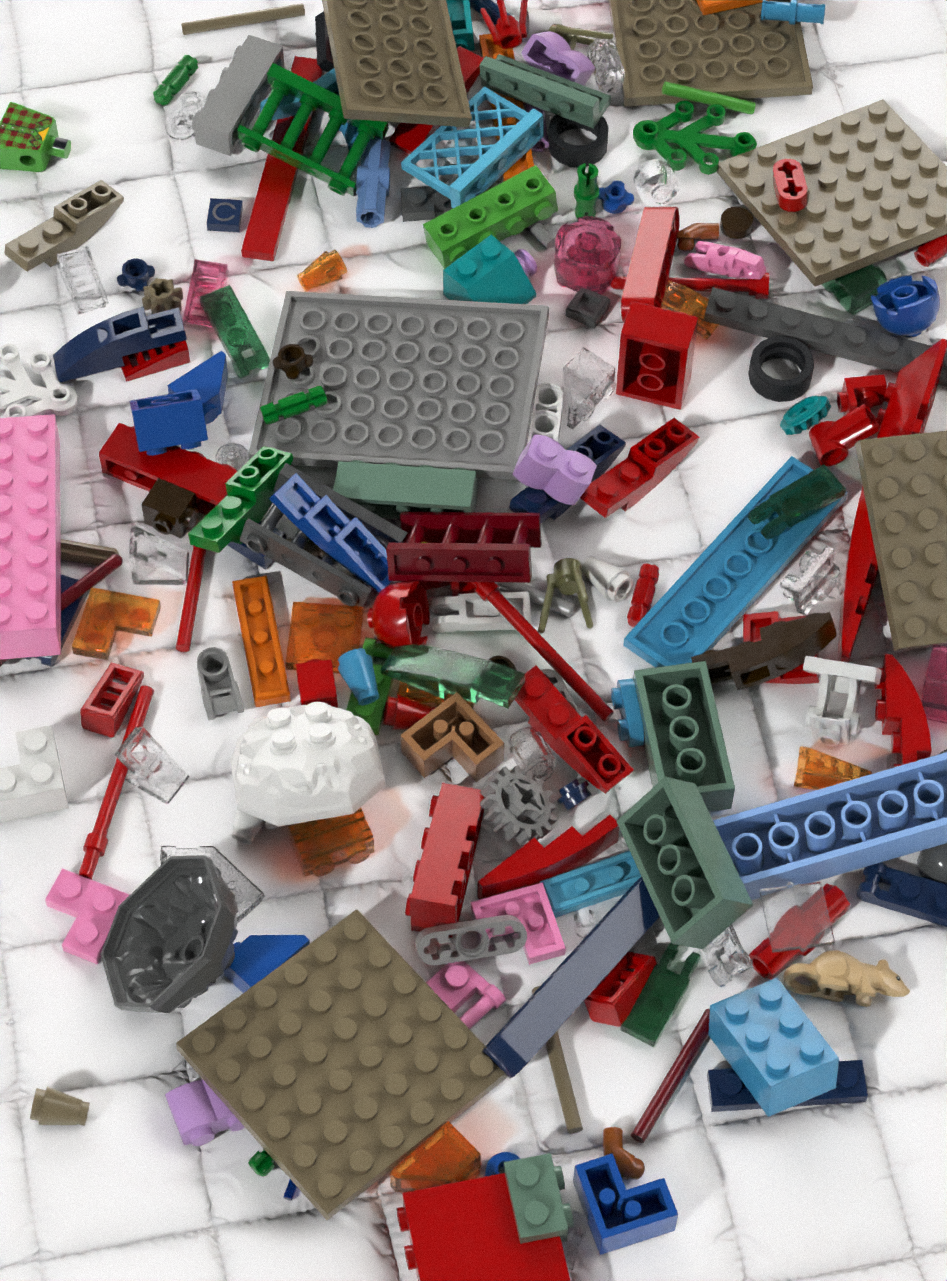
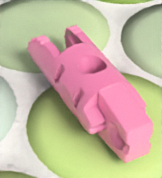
(725, 261)

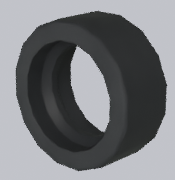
(577, 155)
(783, 348)

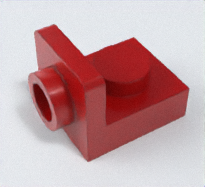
(860, 391)

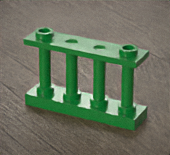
(311, 97)

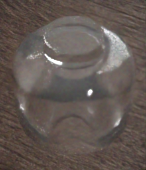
(656, 183)

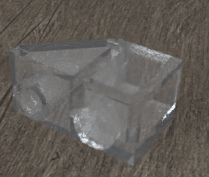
(584, 384)

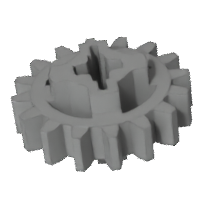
(518, 805)

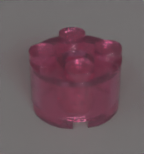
(587, 254)

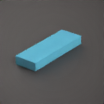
(591, 884)

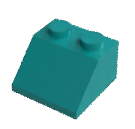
(488, 275)

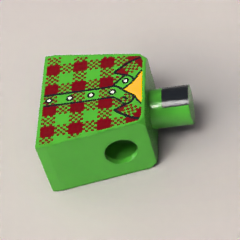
(29, 139)

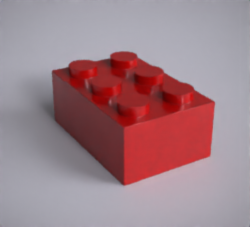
(656, 355)

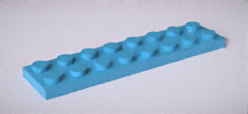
(724, 580)

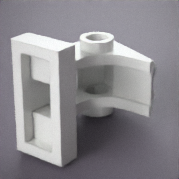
(841, 678)

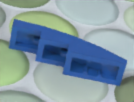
(333, 532)

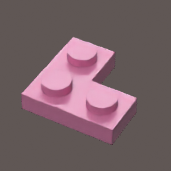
(94, 911)
(536, 915)

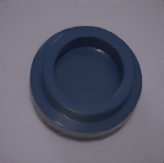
(573, 793)

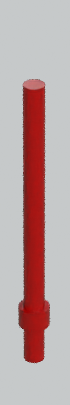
(490, 592)
(96, 842)

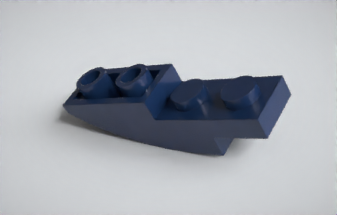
(107, 342)
(599, 446)

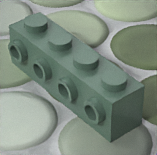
(396, 489)

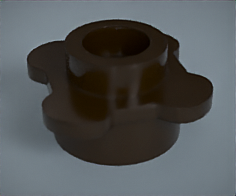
(291, 353)

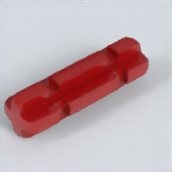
(643, 593)

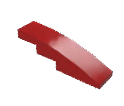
(409, 135)
(536, 863)

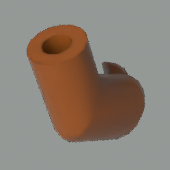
(696, 231)
(628, 1165)

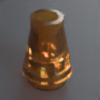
(322, 271)

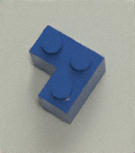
(622, 1215)

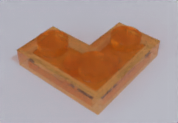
(113, 612)

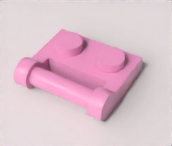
(458, 983)

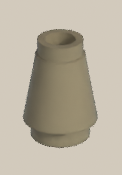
(58, 1108)

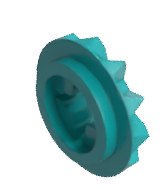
(805, 414)

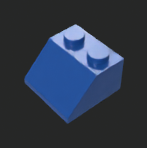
(169, 421)

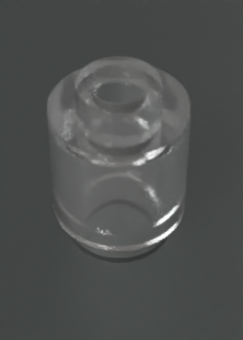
(532, 753)

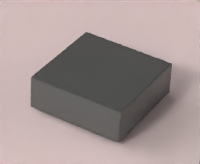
(587, 307)

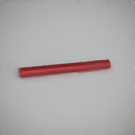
(191, 599)

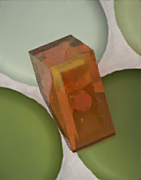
(438, 1161)

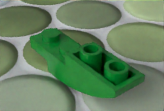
(246, 498)

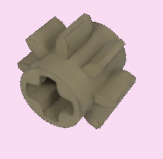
(162, 296)

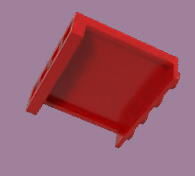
(472, 1235)

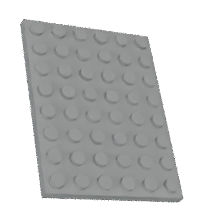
(407, 381)

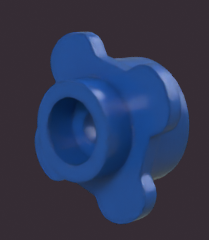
(615, 197)

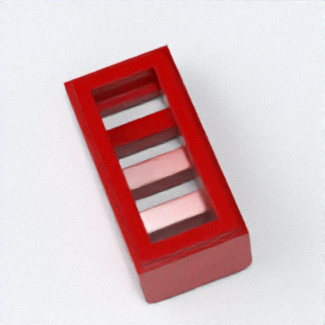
(168, 359)
(107, 719)
(613, 999)

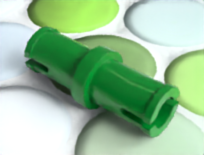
(586, 191)

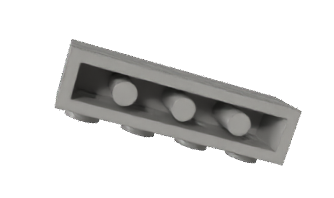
(236, 95)

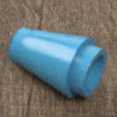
(359, 674)

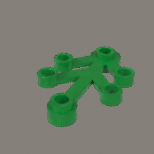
(656, 135)

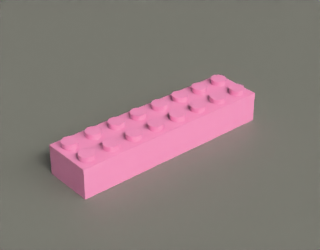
(30, 537)

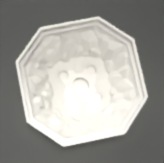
(305, 765)

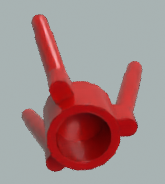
(507, 31)

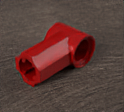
(834, 439)

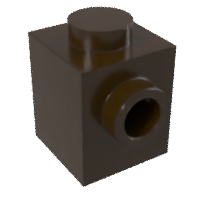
(170, 508)

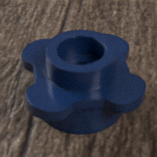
(139, 269)

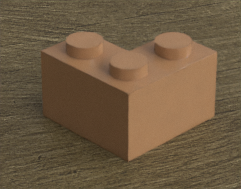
(453, 732)

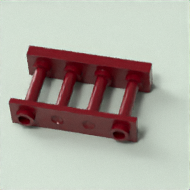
(465, 547)

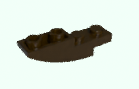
(778, 652)

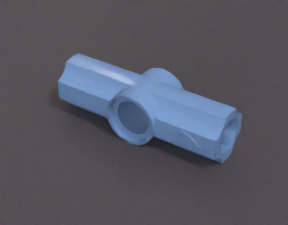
(373, 183)

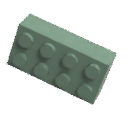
(684, 731)
(684, 863)

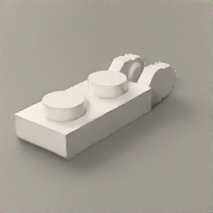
(475, 613)

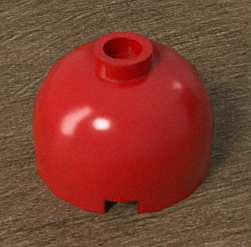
(400, 614)

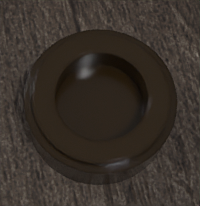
(736, 222)

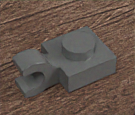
(422, 203)

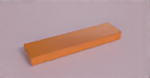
(261, 641)

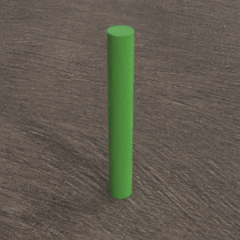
(708, 97)

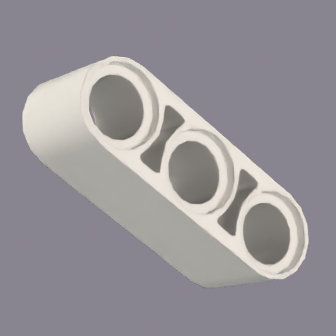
(547, 417)

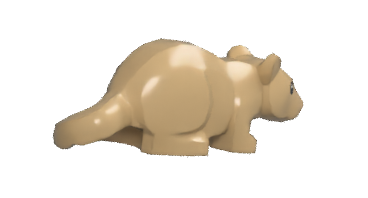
(841, 974)

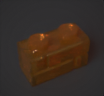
(331, 842)

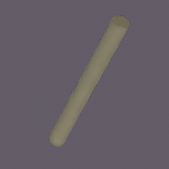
(243, 19)
(563, 1083)

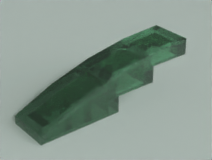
(450, 672)

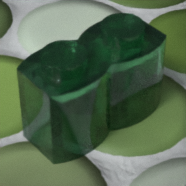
(856, 288)

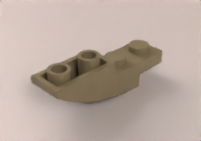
(69, 228)

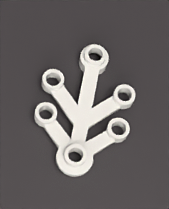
(22, 387)

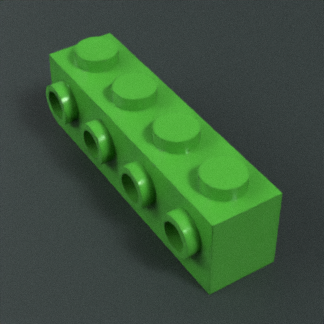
(498, 211)

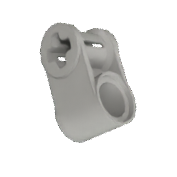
(218, 689)

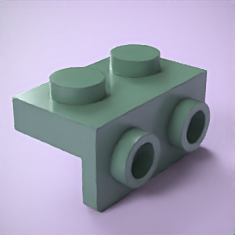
(537, 1199)

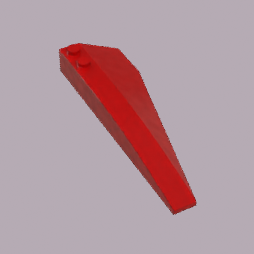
(906, 414)

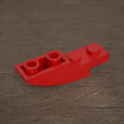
(642, 470)
(902, 714)
(569, 734)

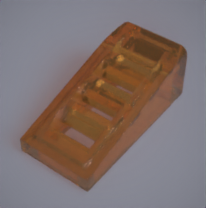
(821, 770)

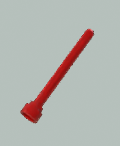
(754, 287)

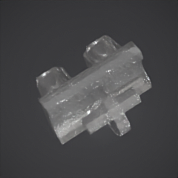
(819, 580)

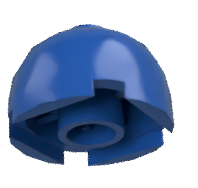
(906, 305)

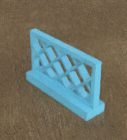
(493, 158)

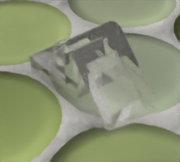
(151, 766)

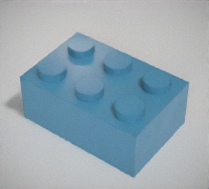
(773, 1046)

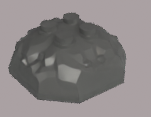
(171, 937)

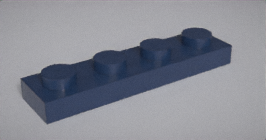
(730, 1093)

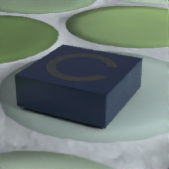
(224, 215)

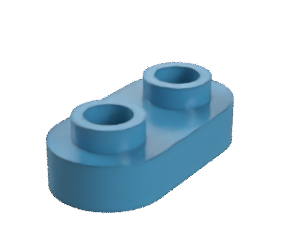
(630, 725)

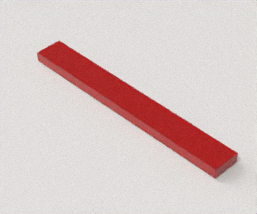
(277, 182)

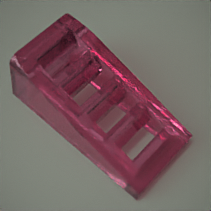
(206, 270)

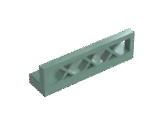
(544, 90)

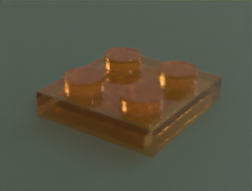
(323, 632)

